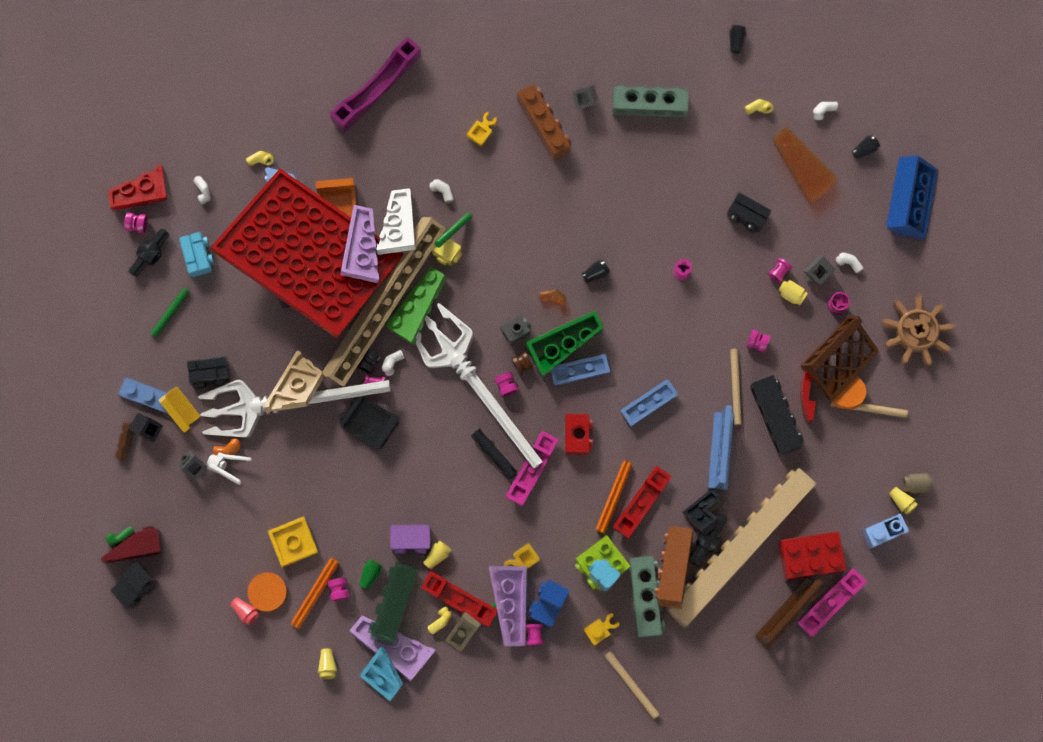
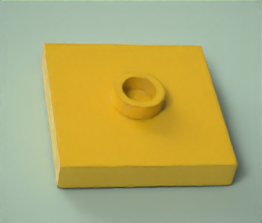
(293, 542)

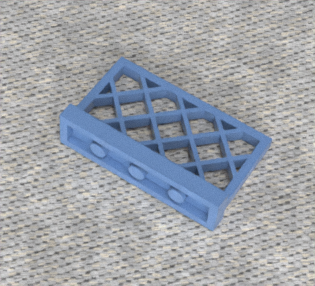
(721, 449)

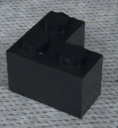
(134, 585)

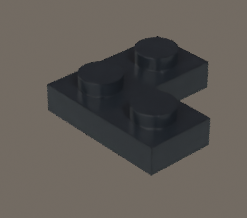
(701, 511)

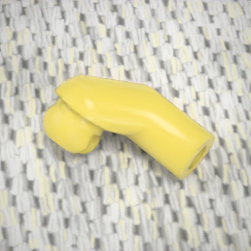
(759, 105)
(261, 157)

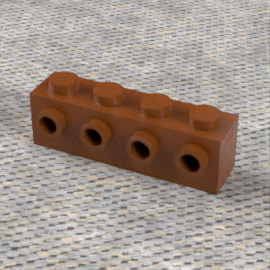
(543, 122)
(675, 567)

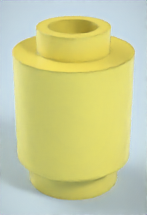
(792, 292)

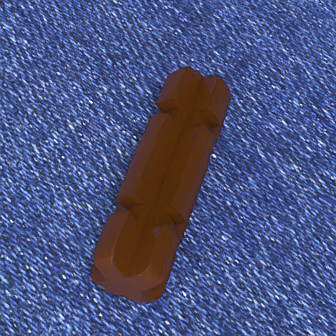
(124, 442)

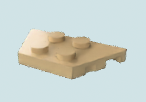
(295, 386)

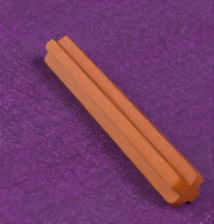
(613, 497)
(315, 593)

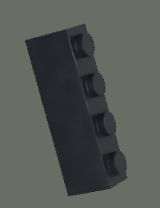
(776, 415)

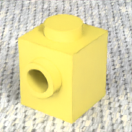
(448, 253)

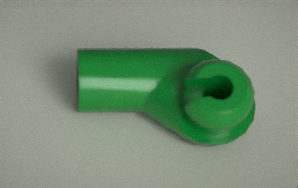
(116, 540)

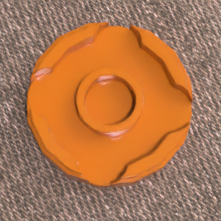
(851, 396)
(267, 592)

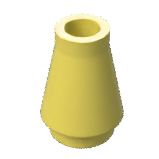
(903, 501)
(438, 553)
(327, 666)

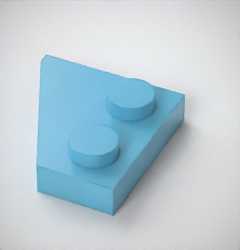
(382, 674)

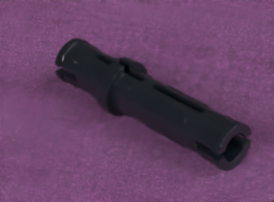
(496, 456)

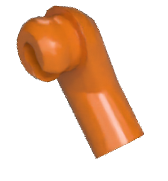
(230, 449)

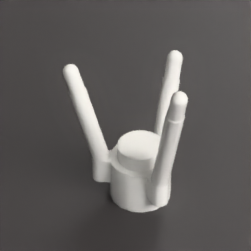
(218, 465)

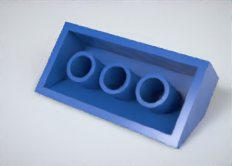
(912, 197)

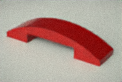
(807, 406)
(642, 502)
(459, 599)

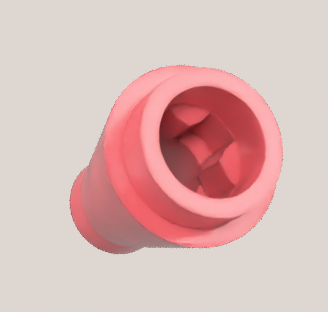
(246, 612)

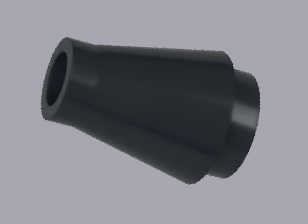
(737, 37)
(866, 146)
(595, 271)

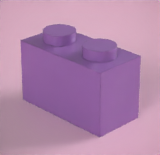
(410, 538)

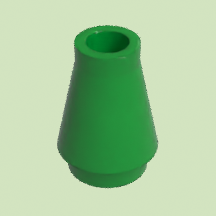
(370, 573)

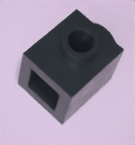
(145, 427)

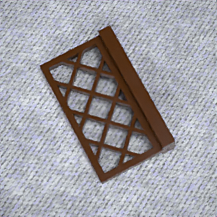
(828, 348)
(788, 612)

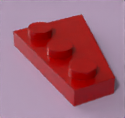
(143, 190)

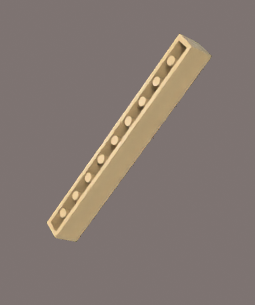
(382, 304)
(744, 544)

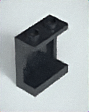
(369, 422)

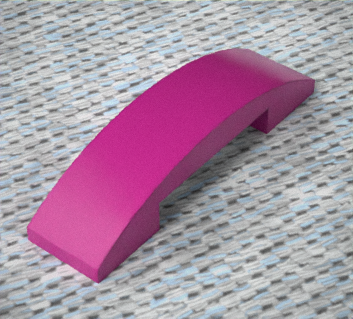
(528, 476)
(832, 602)

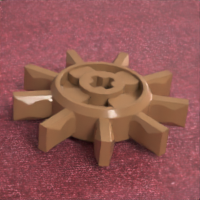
(928, 332)

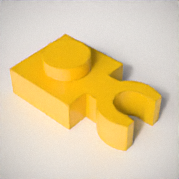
(481, 131)
(524, 556)
(599, 631)

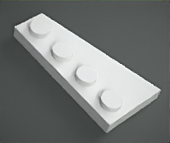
(398, 224)

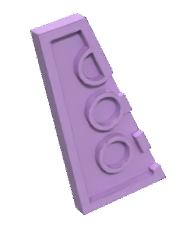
(360, 248)
(510, 600)
(406, 654)

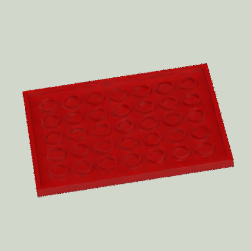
(296, 251)

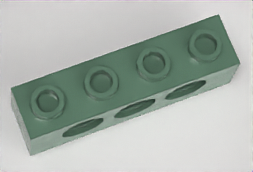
(641, 107)
(643, 627)

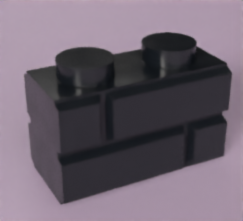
(748, 213)
(208, 371)

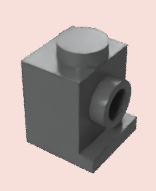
(585, 97)
(824, 267)
(512, 335)
(189, 462)

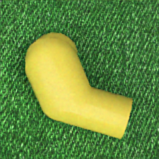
(441, 622)

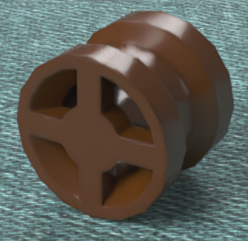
(522, 362)

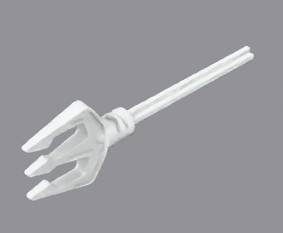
(455, 356)
(251, 406)

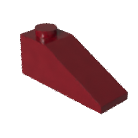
(139, 545)

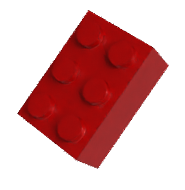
(811, 556)

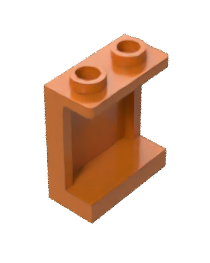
(338, 193)

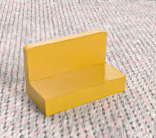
(179, 408)

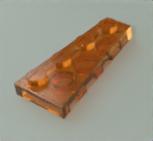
(805, 167)

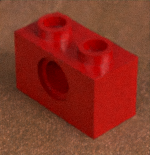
(573, 445)

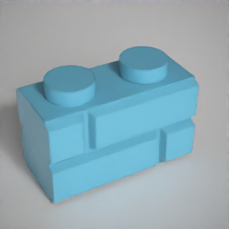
(196, 255)
(603, 574)

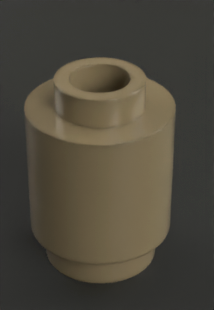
(917, 483)

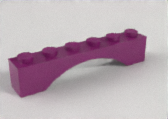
(356, 105)

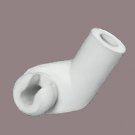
(822, 107)
(204, 188)
(443, 188)
(851, 260)
(389, 362)

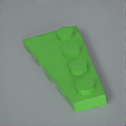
(411, 313)

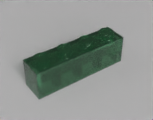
(394, 603)

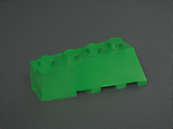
(558, 344)

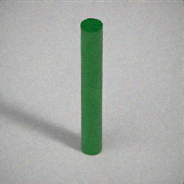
(454, 229)
(170, 311)

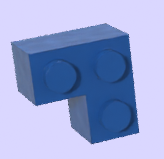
(549, 603)

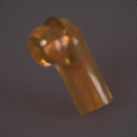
(554, 295)

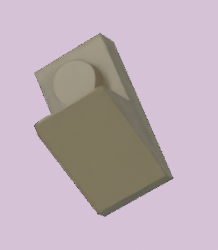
(463, 632)

